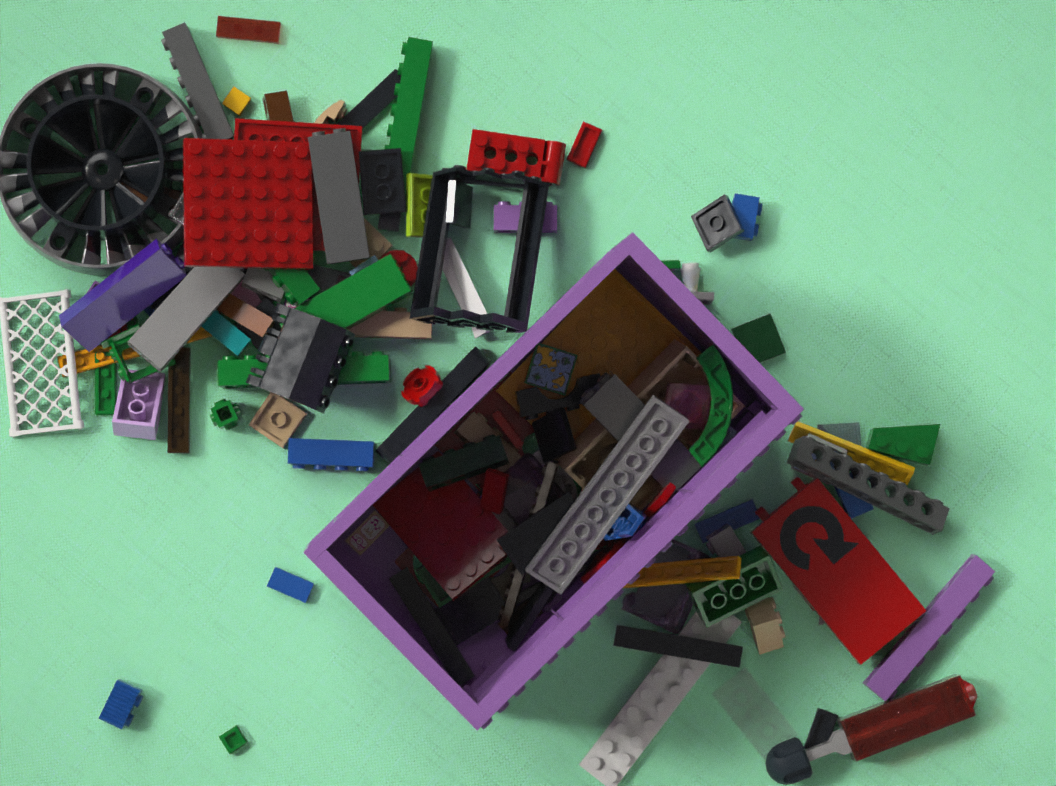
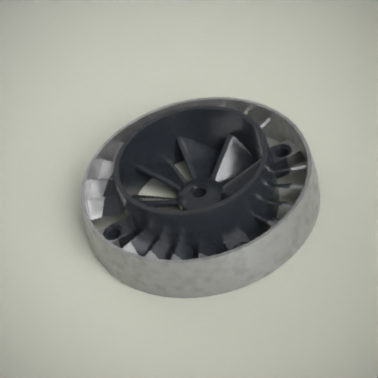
(74, 124)

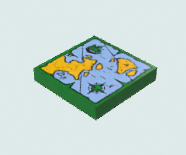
(550, 369)

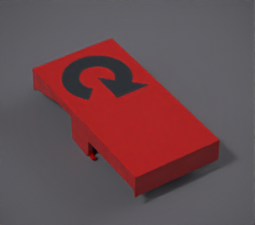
(837, 570)

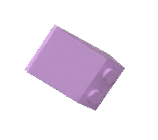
(139, 407)

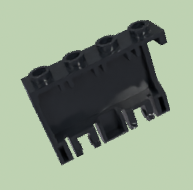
(303, 358)

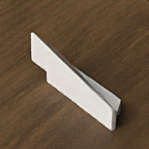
(462, 284)

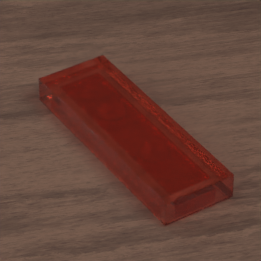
(248, 29)

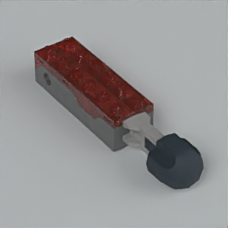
(879, 727)

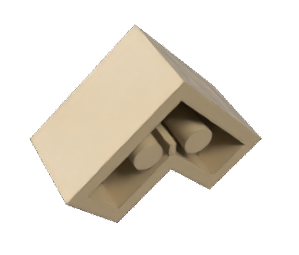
(765, 625)

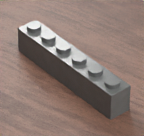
(197, 83)

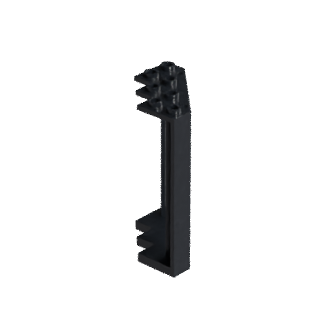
(525, 255)

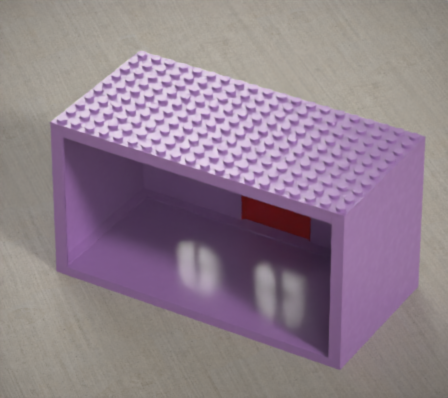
(496, 668)

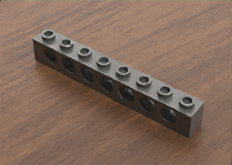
(912, 513)

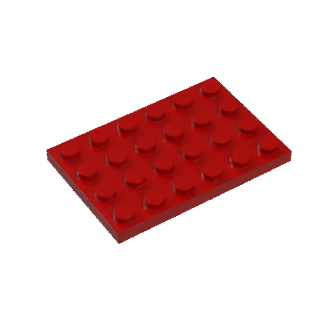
(444, 530)

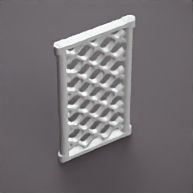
(9, 370)

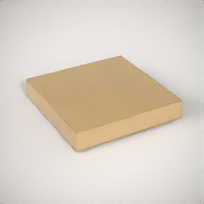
(277, 419)

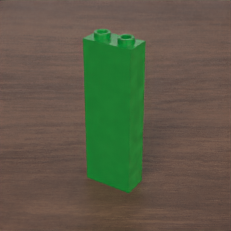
(360, 295)

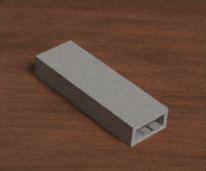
(184, 313)

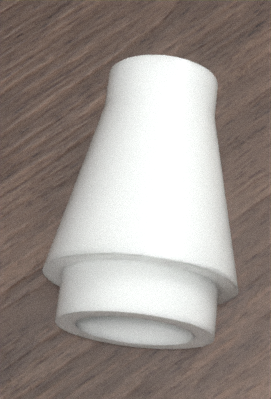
(690, 275)

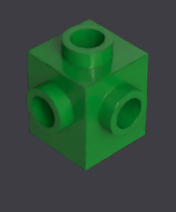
(218, 410)

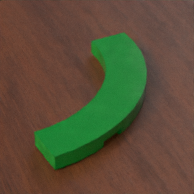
(721, 406)

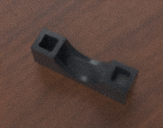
(532, 401)

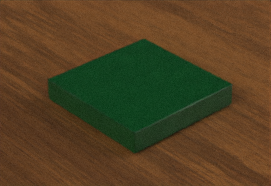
(760, 338)

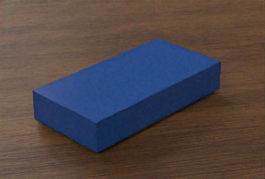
(290, 584)

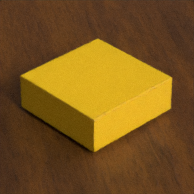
(236, 101)

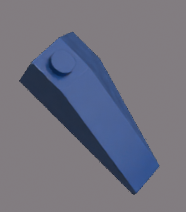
(627, 523)

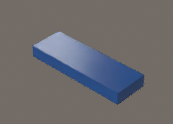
(735, 517)

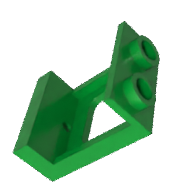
(116, 354)

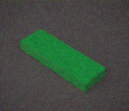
(105, 388)

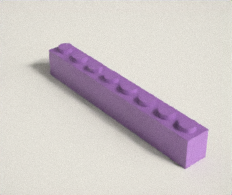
(929, 627)

